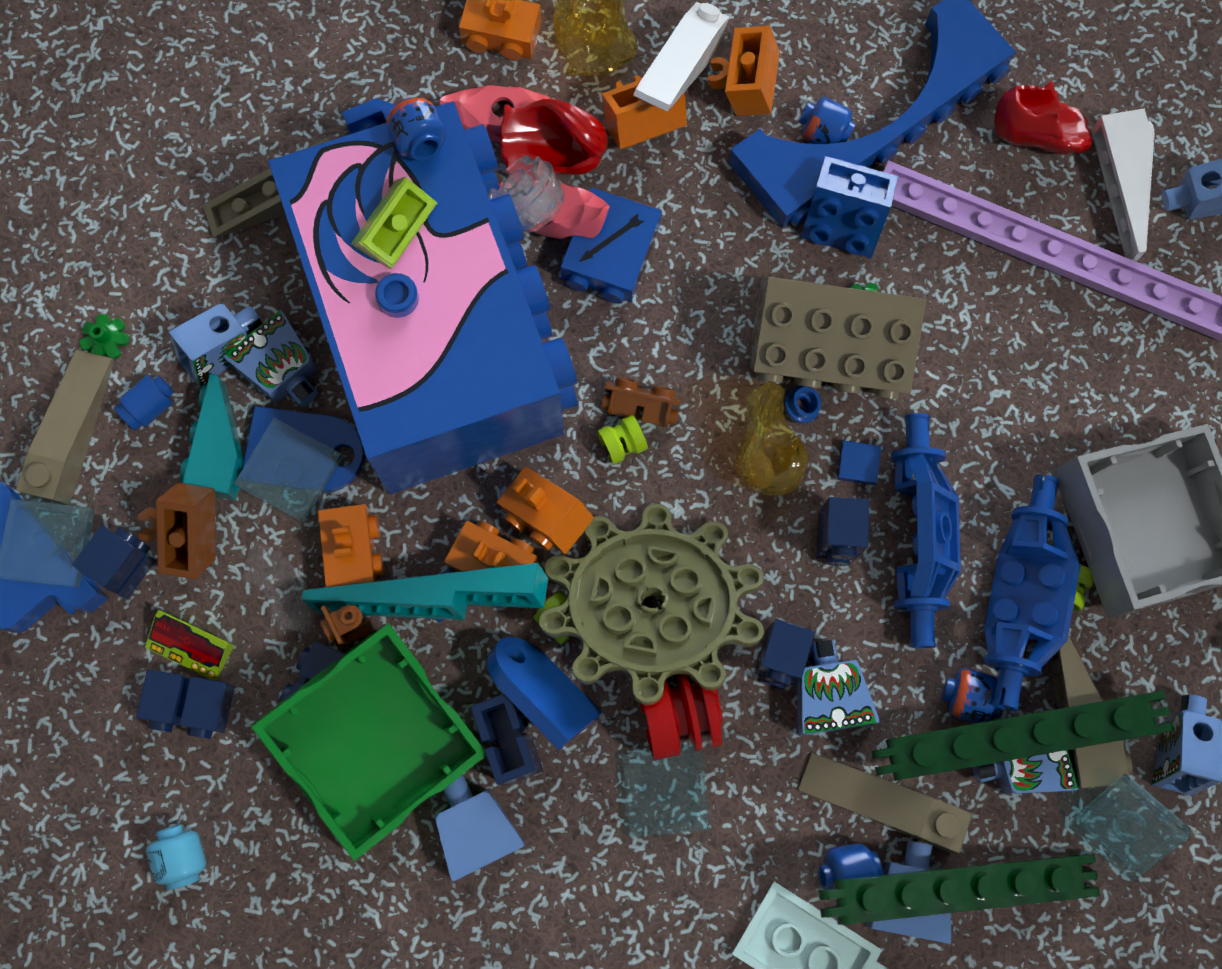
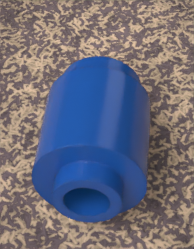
(145, 401)

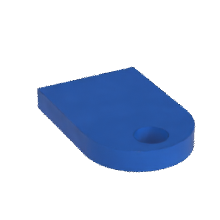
(323, 428)
(540, 690)

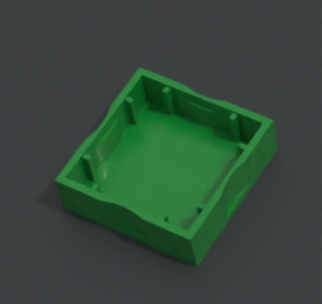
(368, 740)

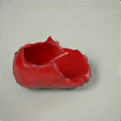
(1039, 120)

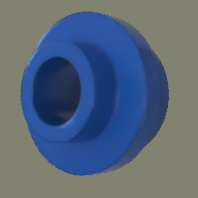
(809, 397)

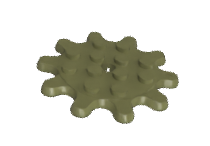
(647, 642)

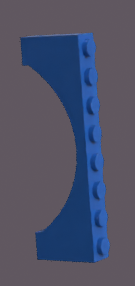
(963, 58)

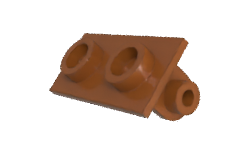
(656, 403)
(345, 625)

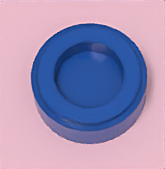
(397, 295)

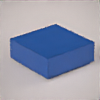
(859, 463)

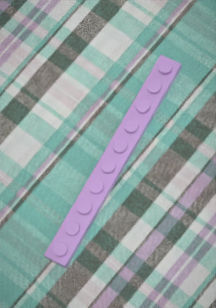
(1057, 251)

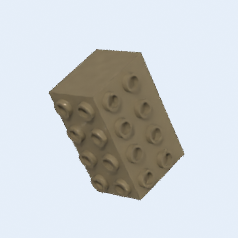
(836, 337)

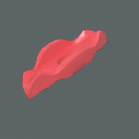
(477, 104)
(579, 215)

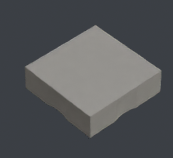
(1148, 518)

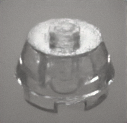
(533, 191)

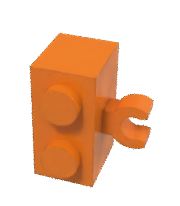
(501, 27)
(750, 72)
(635, 120)
(545, 511)
(349, 545)
(481, 548)

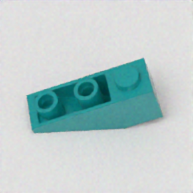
(215, 448)

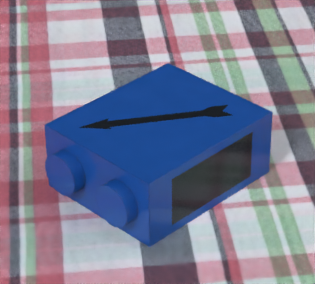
(617, 255)

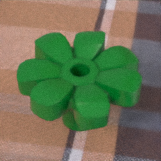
(104, 336)

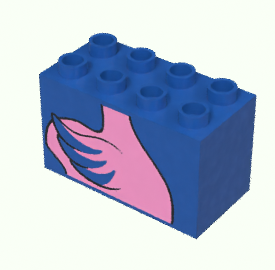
(469, 363)

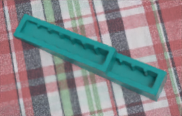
(438, 595)

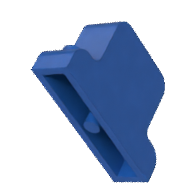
(27, 602)

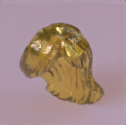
(593, 35)
(770, 454)

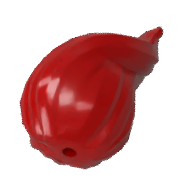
(555, 133)

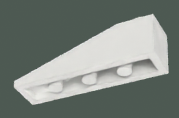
(683, 56)
(1126, 157)

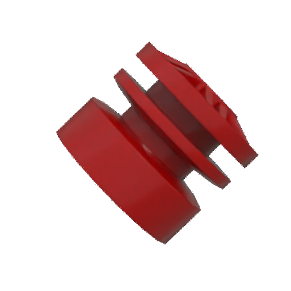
(683, 712)

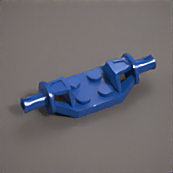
(937, 541)
(1030, 593)

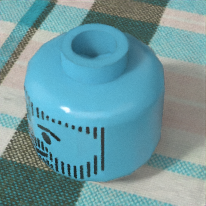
(176, 857)

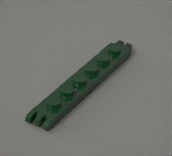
(1023, 736)
(959, 889)

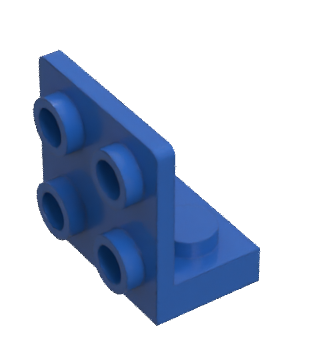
(849, 207)

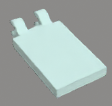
(795, 936)

